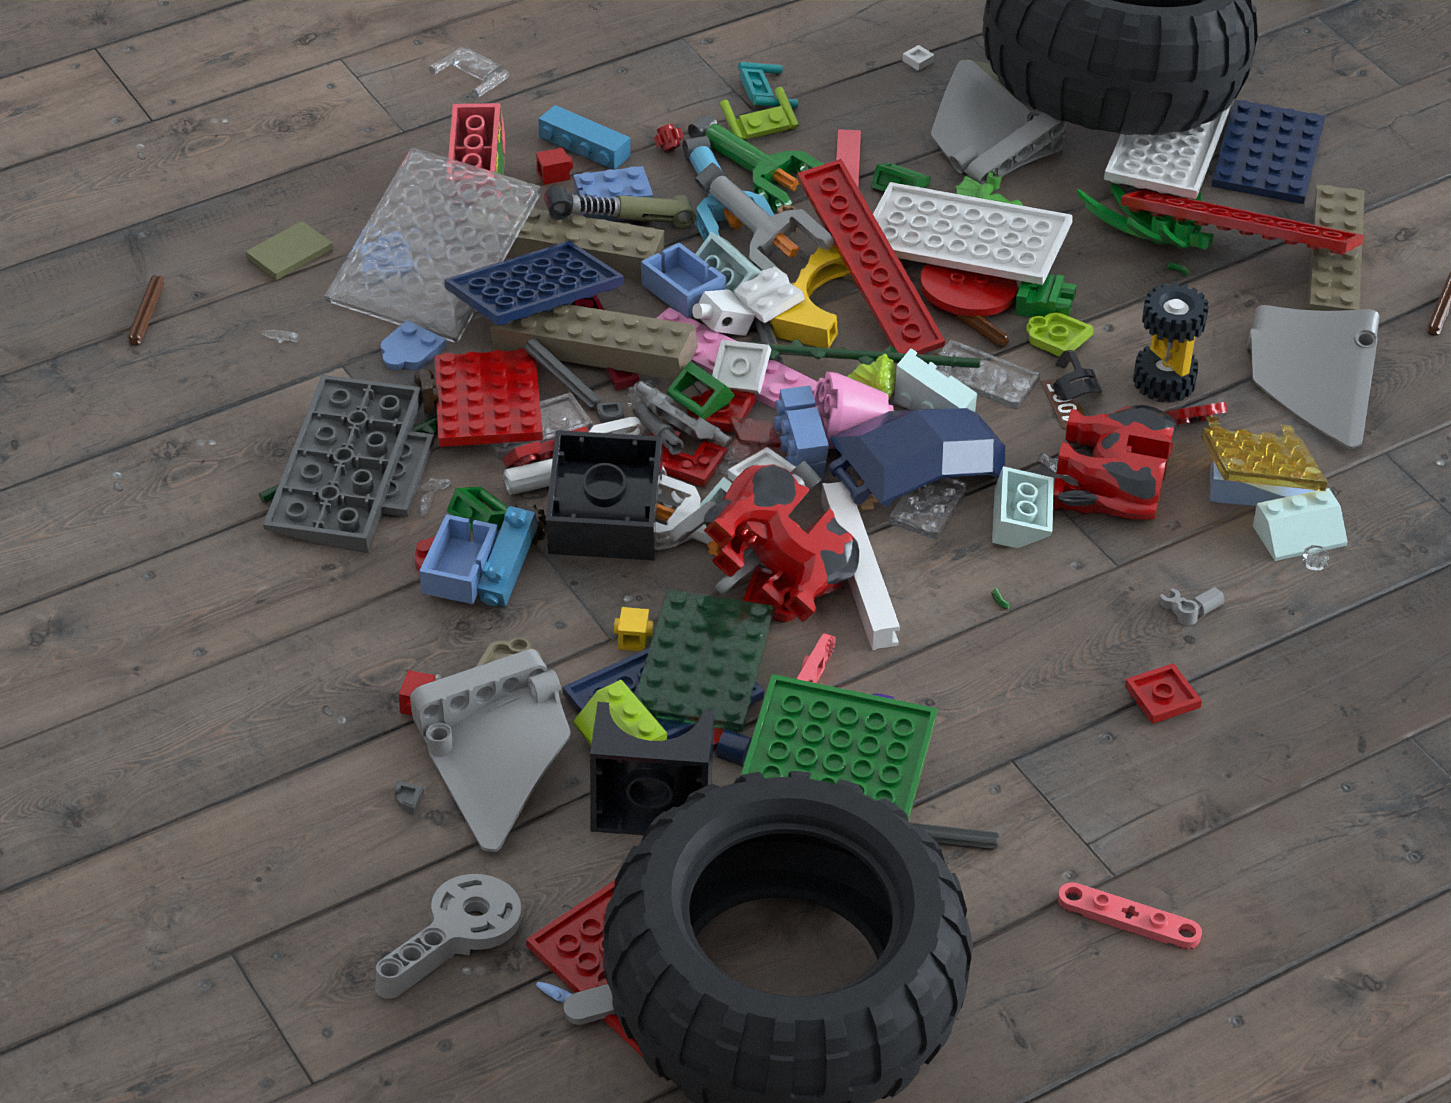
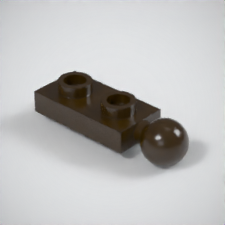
(425, 379)

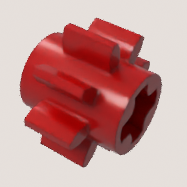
(668, 137)

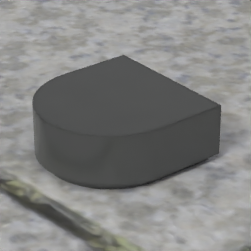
(610, 411)

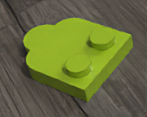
(1057, 332)

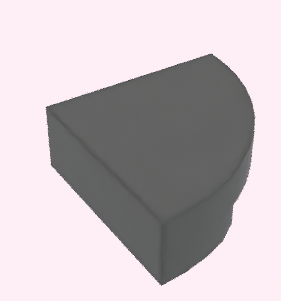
(408, 796)

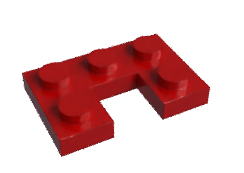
(528, 453)
(696, 468)

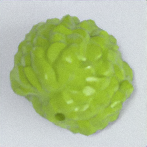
(877, 375)

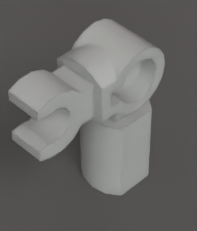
(1188, 610)

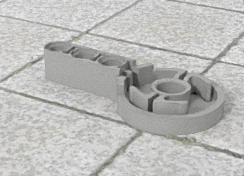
(452, 930)

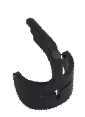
(1067, 390)

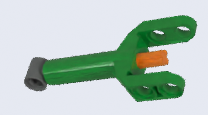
(766, 169)

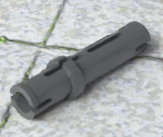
(658, 427)

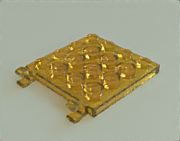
(1263, 457)

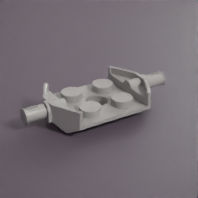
(664, 407)

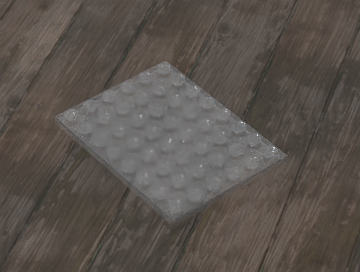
(427, 228)

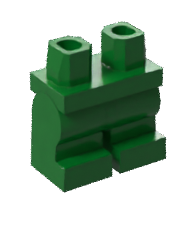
(1044, 299)

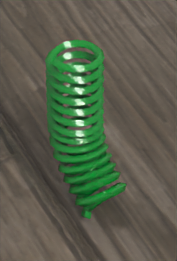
(1176, 266)
(1002, 601)

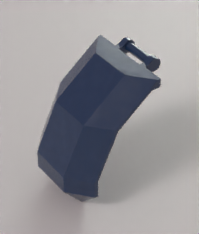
(914, 449)

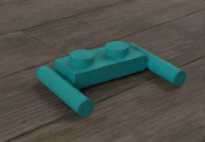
(757, 86)

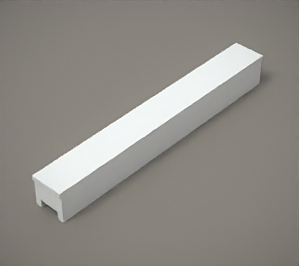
(867, 582)

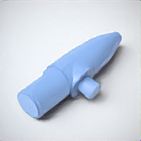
(555, 992)

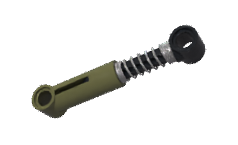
(673, 210)

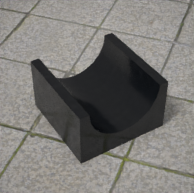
(604, 495)
(642, 778)

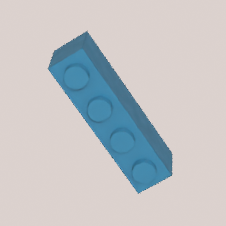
(584, 137)

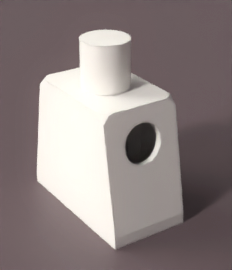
(724, 312)

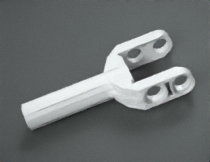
(538, 474)

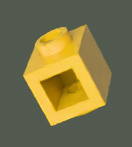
(633, 629)

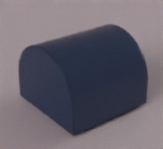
(733, 747)

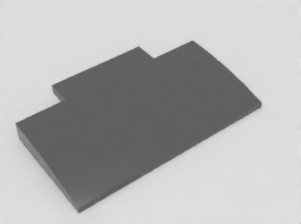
(351, 463)

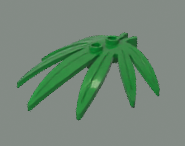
(1146, 226)

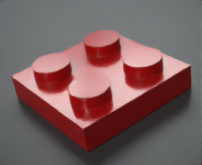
(1163, 693)

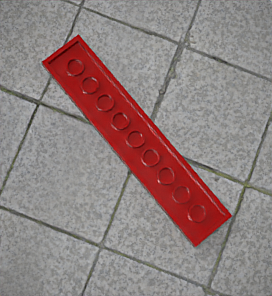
(1245, 221)
(870, 258)

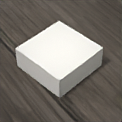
(918, 57)

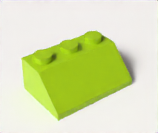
(625, 711)

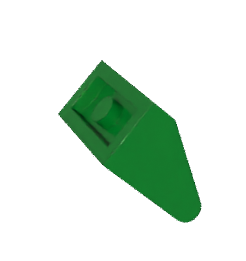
(893, 173)
(691, 374)
(466, 504)

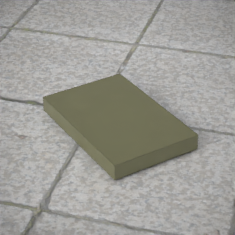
(289, 250)

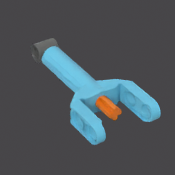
(710, 210)

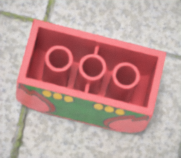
(478, 136)

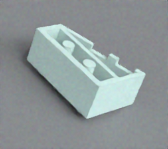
(924, 388)

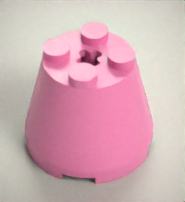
(847, 403)

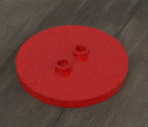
(967, 291)

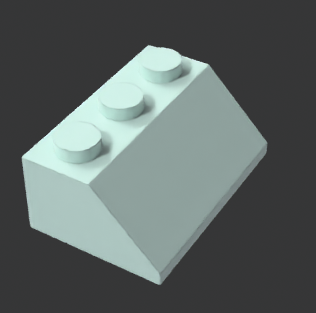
(727, 261)
(1022, 508)
(1298, 522)

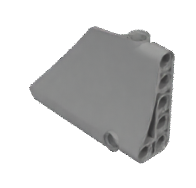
(989, 129)
(1317, 366)
(493, 737)

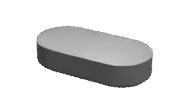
(589, 1005)

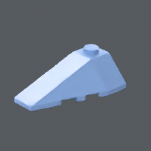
(1245, 493)

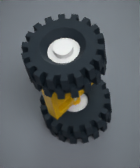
(1174, 320)

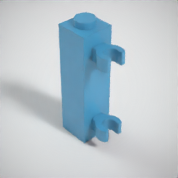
(507, 556)

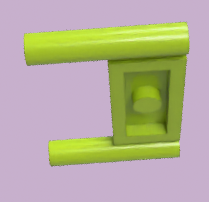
(764, 121)

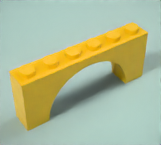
(805, 319)

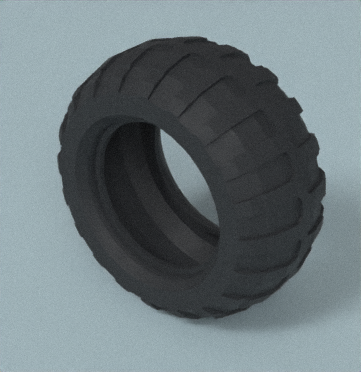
(1123, 61)
(803, 845)

